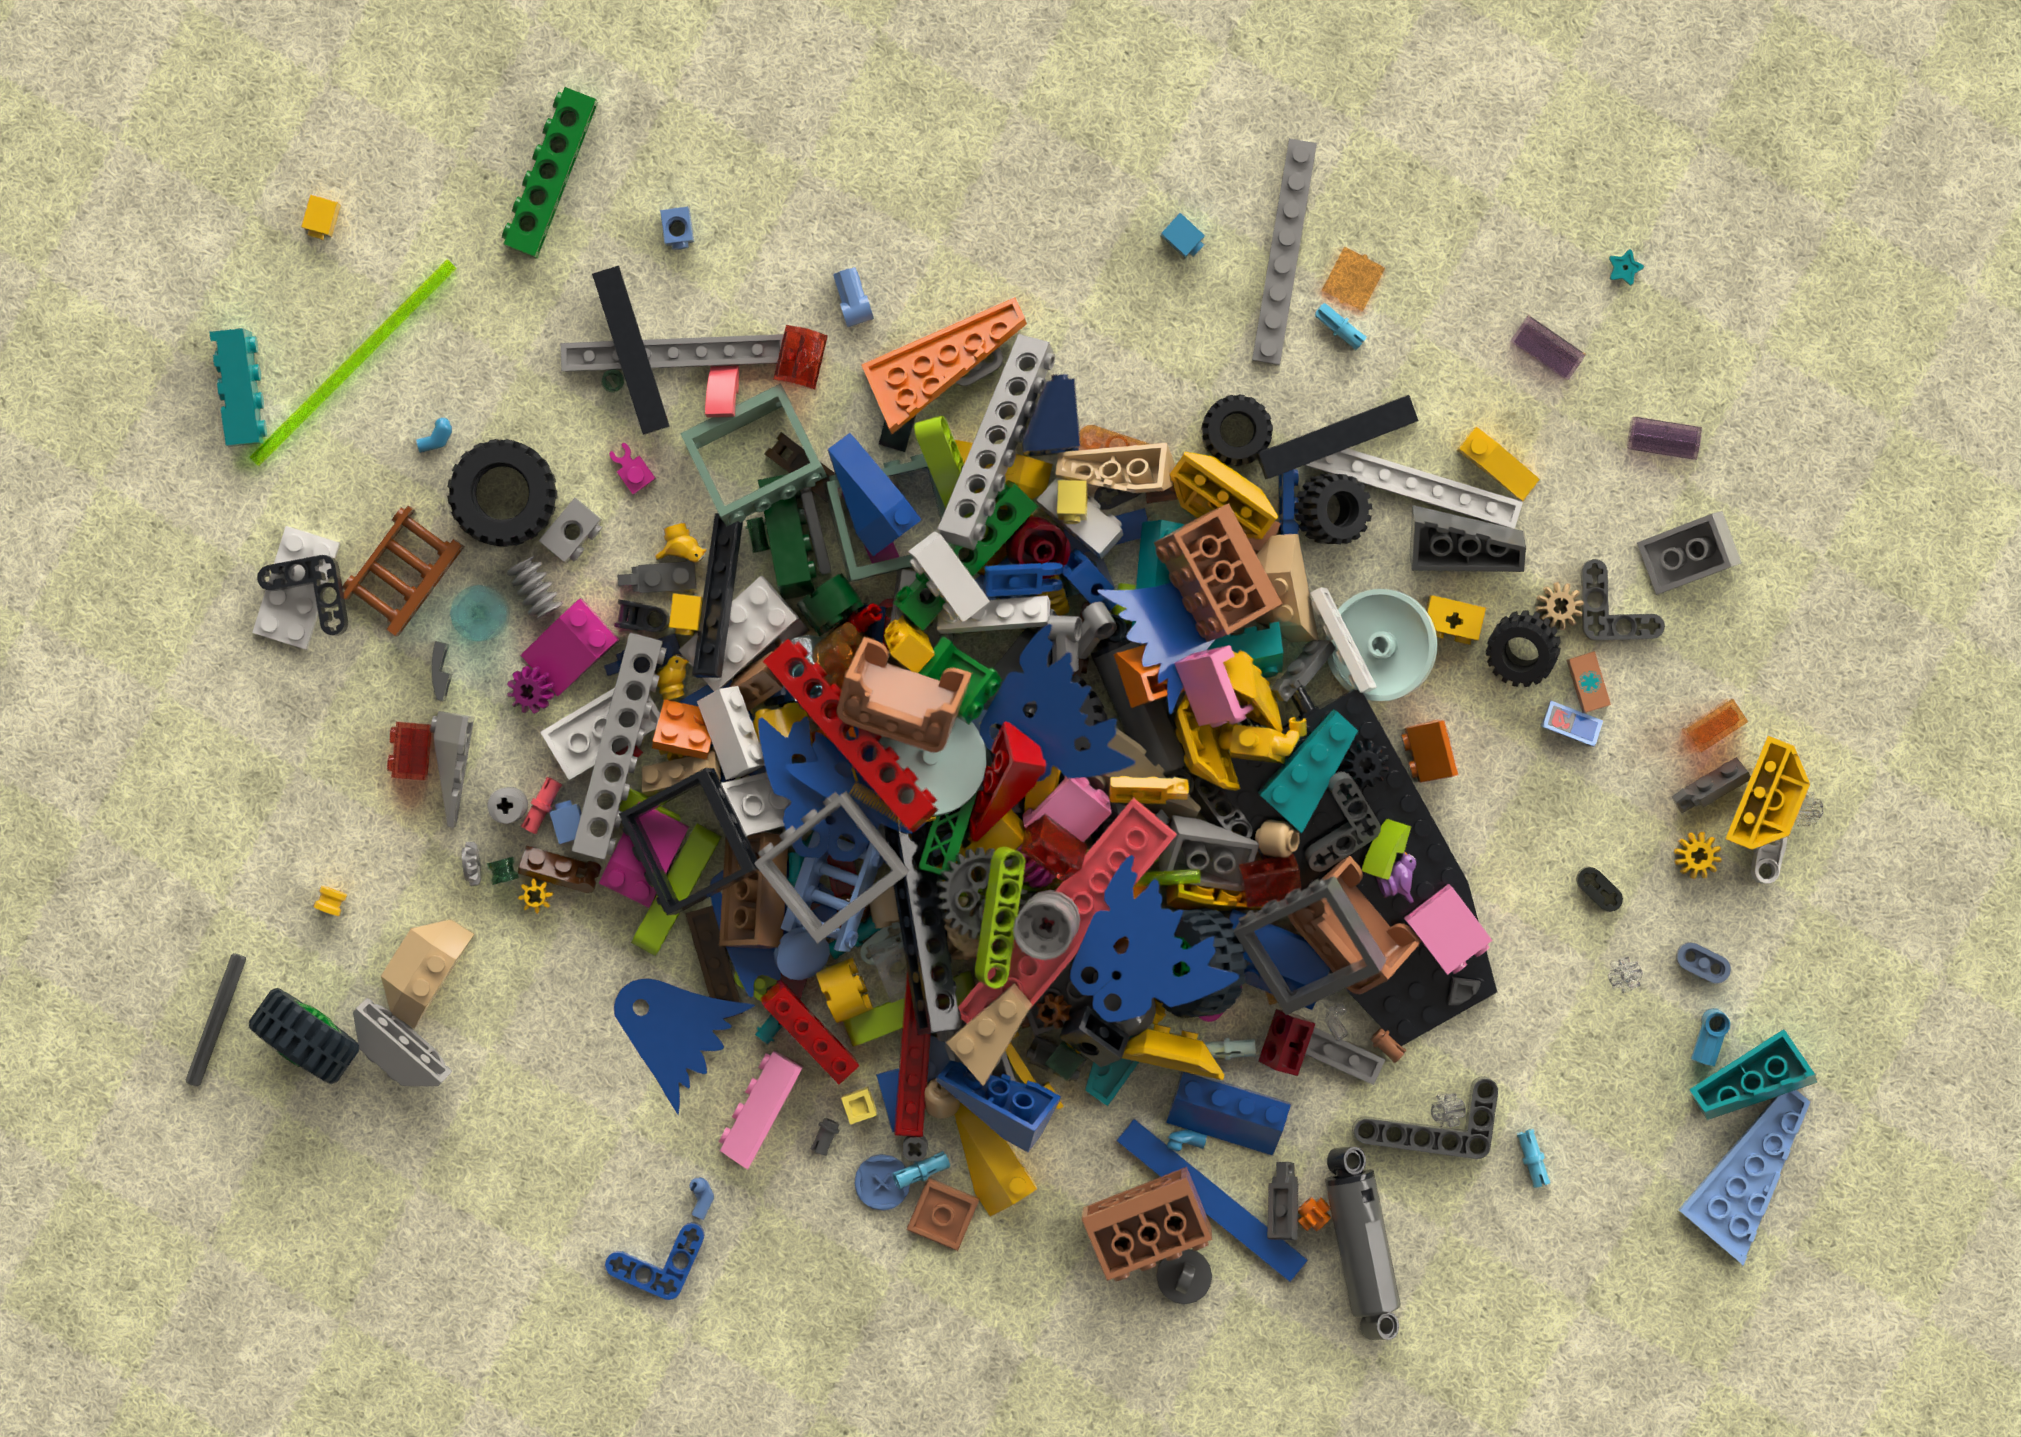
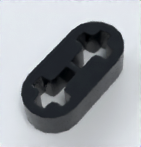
(1116, 500)

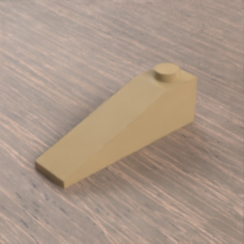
(1120, 468)

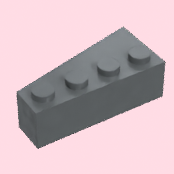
(1463, 544)

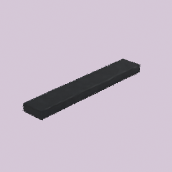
(631, 350)
(1337, 437)
(717, 599)

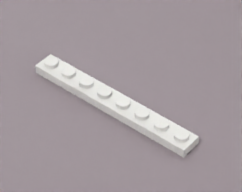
(1422, 486)

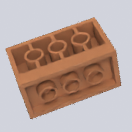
(1217, 573)
(1145, 1206)

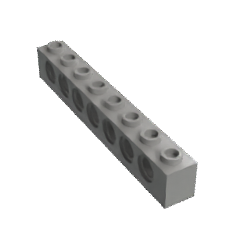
(1025, 353)
(636, 647)

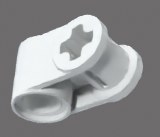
(1770, 855)

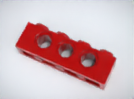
(809, 1032)

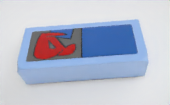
(1572, 723)

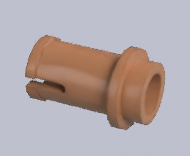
(1387, 1045)

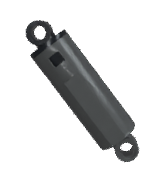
(1146, 724)
(1363, 1243)

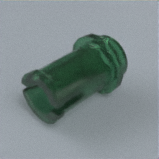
(757, 534)

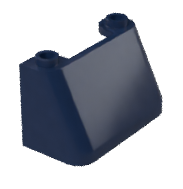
(1055, 420)

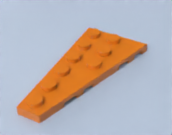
(924, 369)

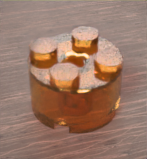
(837, 652)

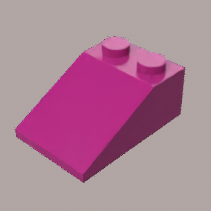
(570, 646)
(626, 873)

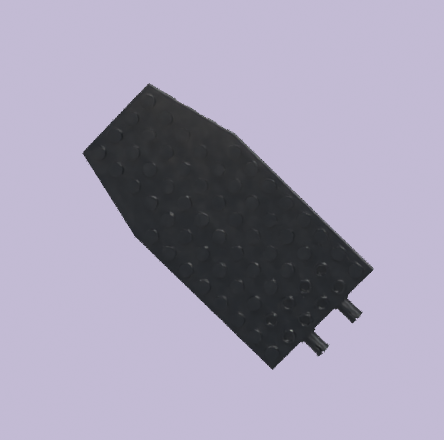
(1419, 989)

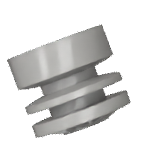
(1040, 938)

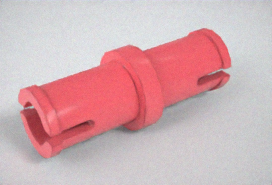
(541, 805)

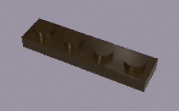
(711, 956)

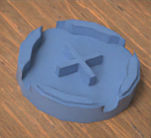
(800, 955)
(876, 1185)

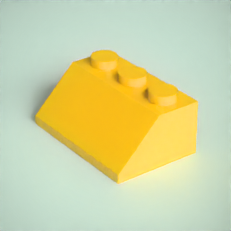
(1254, 690)

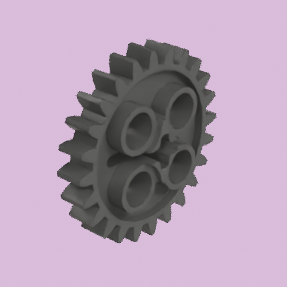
(959, 881)

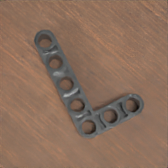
(1436, 1133)

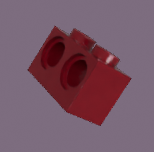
(1286, 1042)

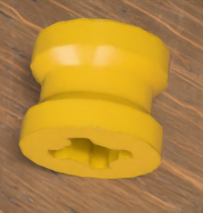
(330, 900)

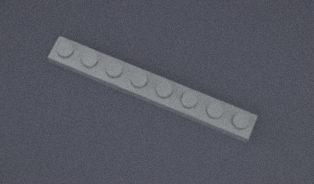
(1284, 251)
(676, 352)

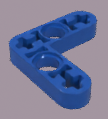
(668, 1272)

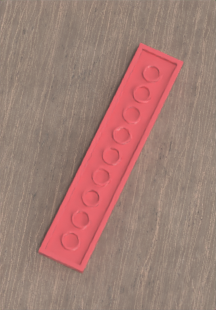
(1131, 833)

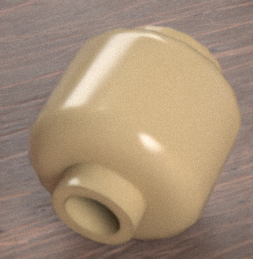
(1277, 838)
(939, 1101)

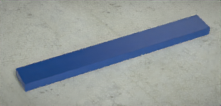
(1214, 1200)

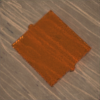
(1353, 279)

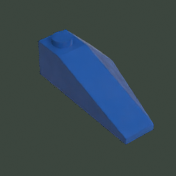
(874, 502)
(1008, 1107)

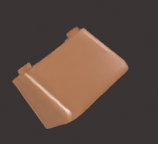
(900, 701)
(1331, 942)

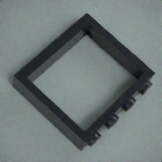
(728, 820)

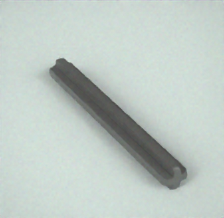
(215, 1019)

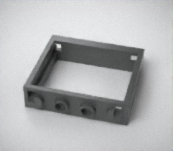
(1331, 890)

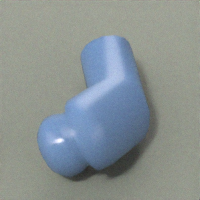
(703, 1195)

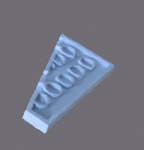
(1741, 1185)

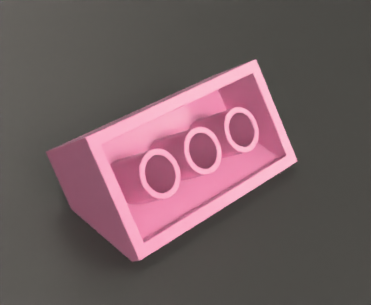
(760, 1109)

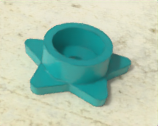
(1618, 271)

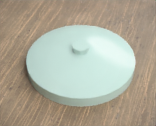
(1393, 640)
(949, 774)

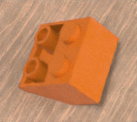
(1140, 681)

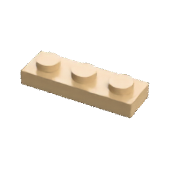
(665, 774)

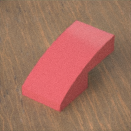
(722, 391)

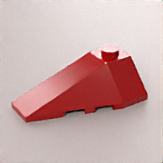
(1012, 775)

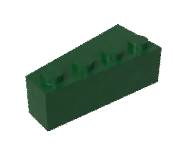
(789, 545)

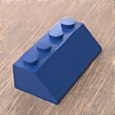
(1290, 954)
(1228, 1112)

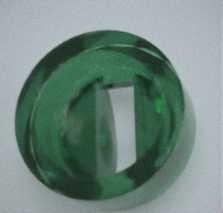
(617, 378)

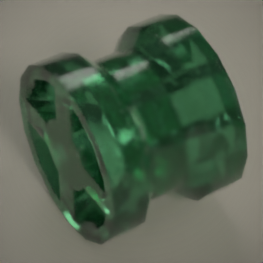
(503, 870)

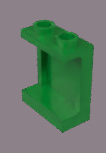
(982, 684)

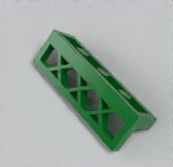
(954, 842)

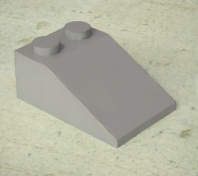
(1689, 552)
(1208, 849)

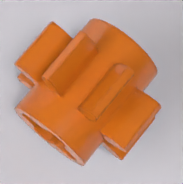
(1313, 1214)

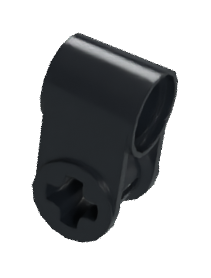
(639, 616)

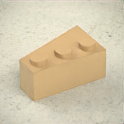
(988, 1034)

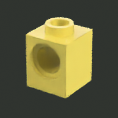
(1072, 501)
(859, 1105)

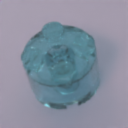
(464, 613)

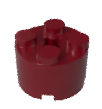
(1037, 543)

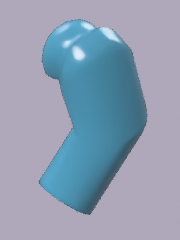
(438, 437)
(1188, 1137)

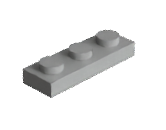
(1344, 1056)

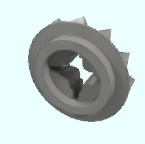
(471, 863)

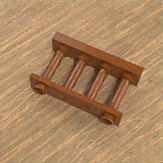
(430, 573)

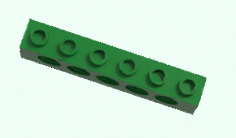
(566, 102)
(1000, 530)

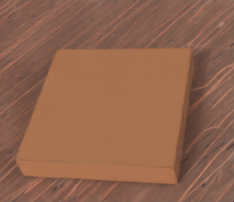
(943, 1214)

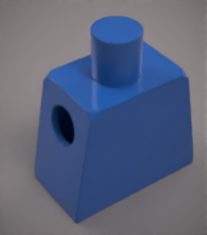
(1087, 579)

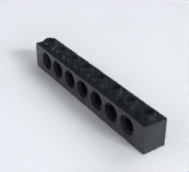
(916, 934)

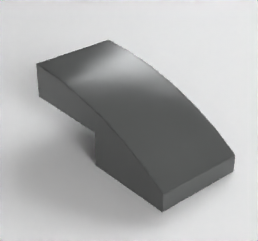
(440, 679)

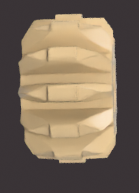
(1569, 607)

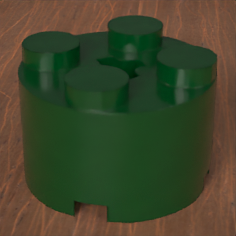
(830, 604)

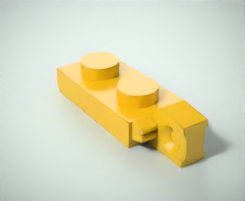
(1147, 790)

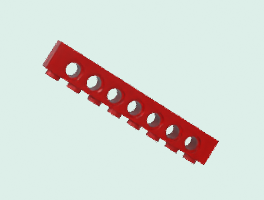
(912, 814)

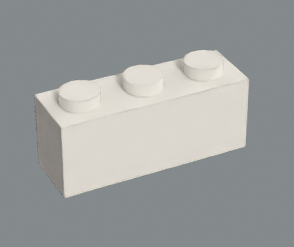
(1096, 533)
(947, 577)
(731, 732)

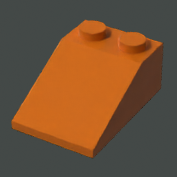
(1429, 751)

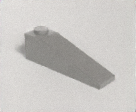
(452, 748)

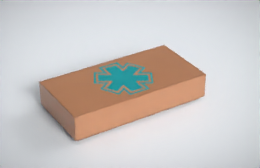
(1588, 682)

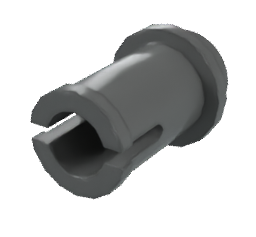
(825, 1135)

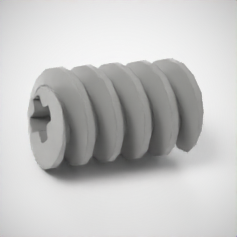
(534, 588)
(509, 794)

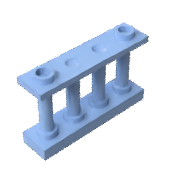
(808, 889)

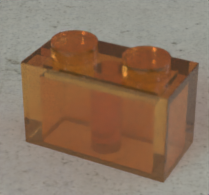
(1714, 725)

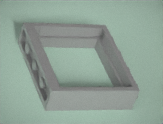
(792, 898)

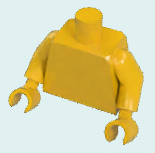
(1260, 742)

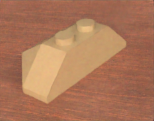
(1285, 569)
(422, 967)

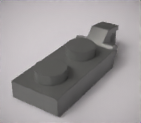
(660, 577)
(1303, 668)
(1712, 786)
(1283, 1203)

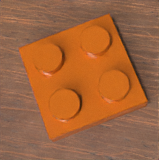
(682, 730)

